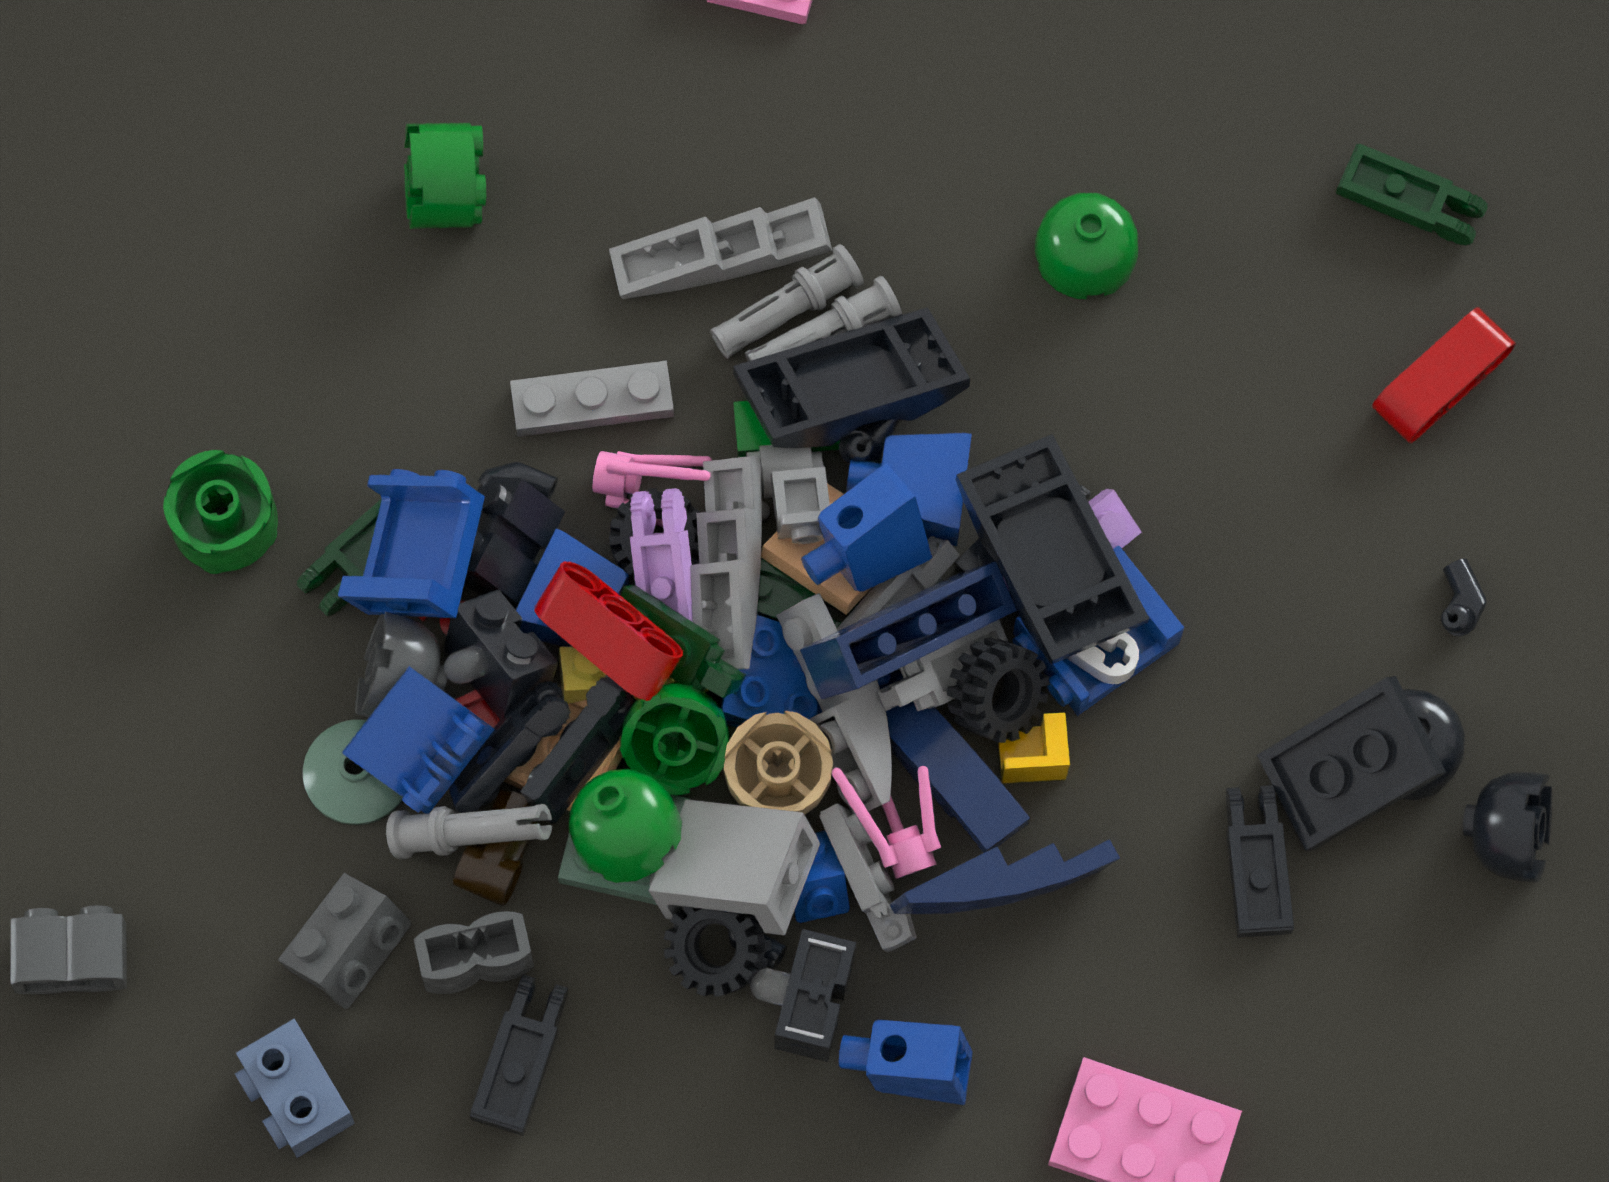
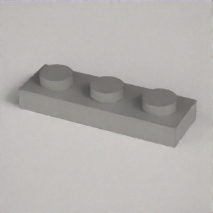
(592, 398)

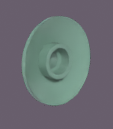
(334, 791)

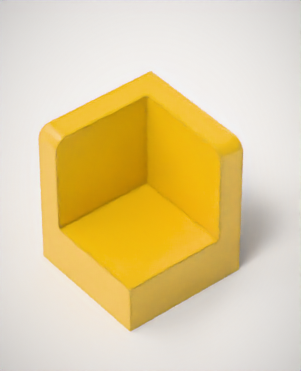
(1038, 754)

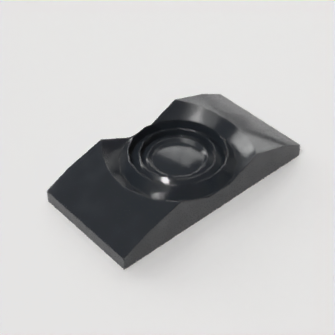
(851, 380)
(1050, 549)

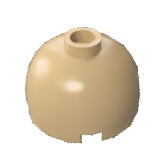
(778, 762)

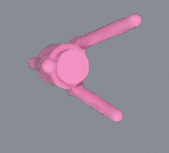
(622, 473)
(906, 849)

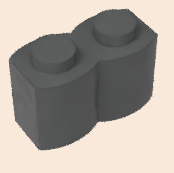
(68, 952)
(459, 955)

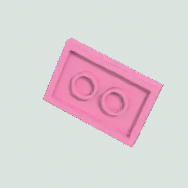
(1141, 1130)

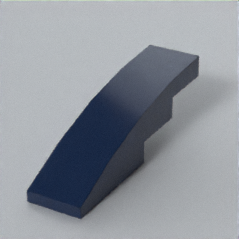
(956, 773)
(992, 883)

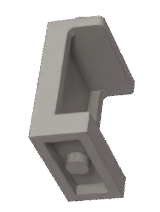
(737, 863)

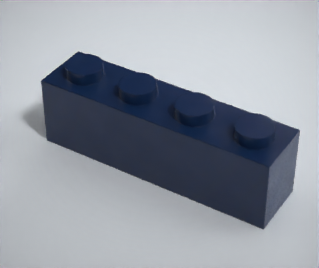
(908, 630)

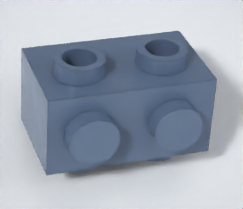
(292, 1089)

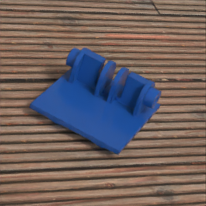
(772, 681)
(418, 741)

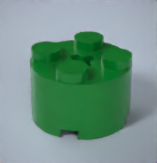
(444, 175)
(228, 539)

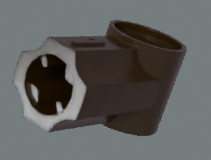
(494, 868)

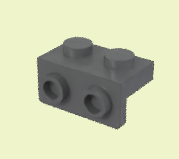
(346, 940)

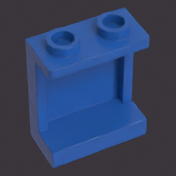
(417, 545)
(1080, 689)

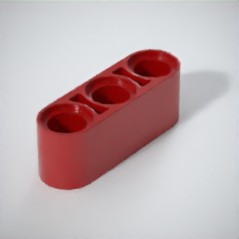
(1443, 375)
(608, 630)

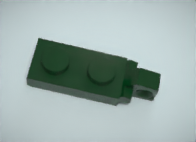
(701, 658)

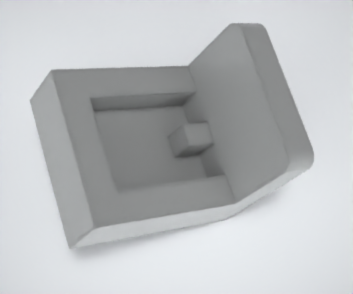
(797, 501)

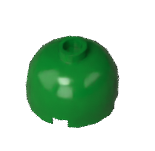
(1086, 245)
(676, 738)
(624, 825)

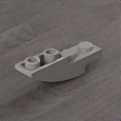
(850, 721)

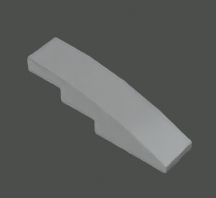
(720, 250)
(729, 556)

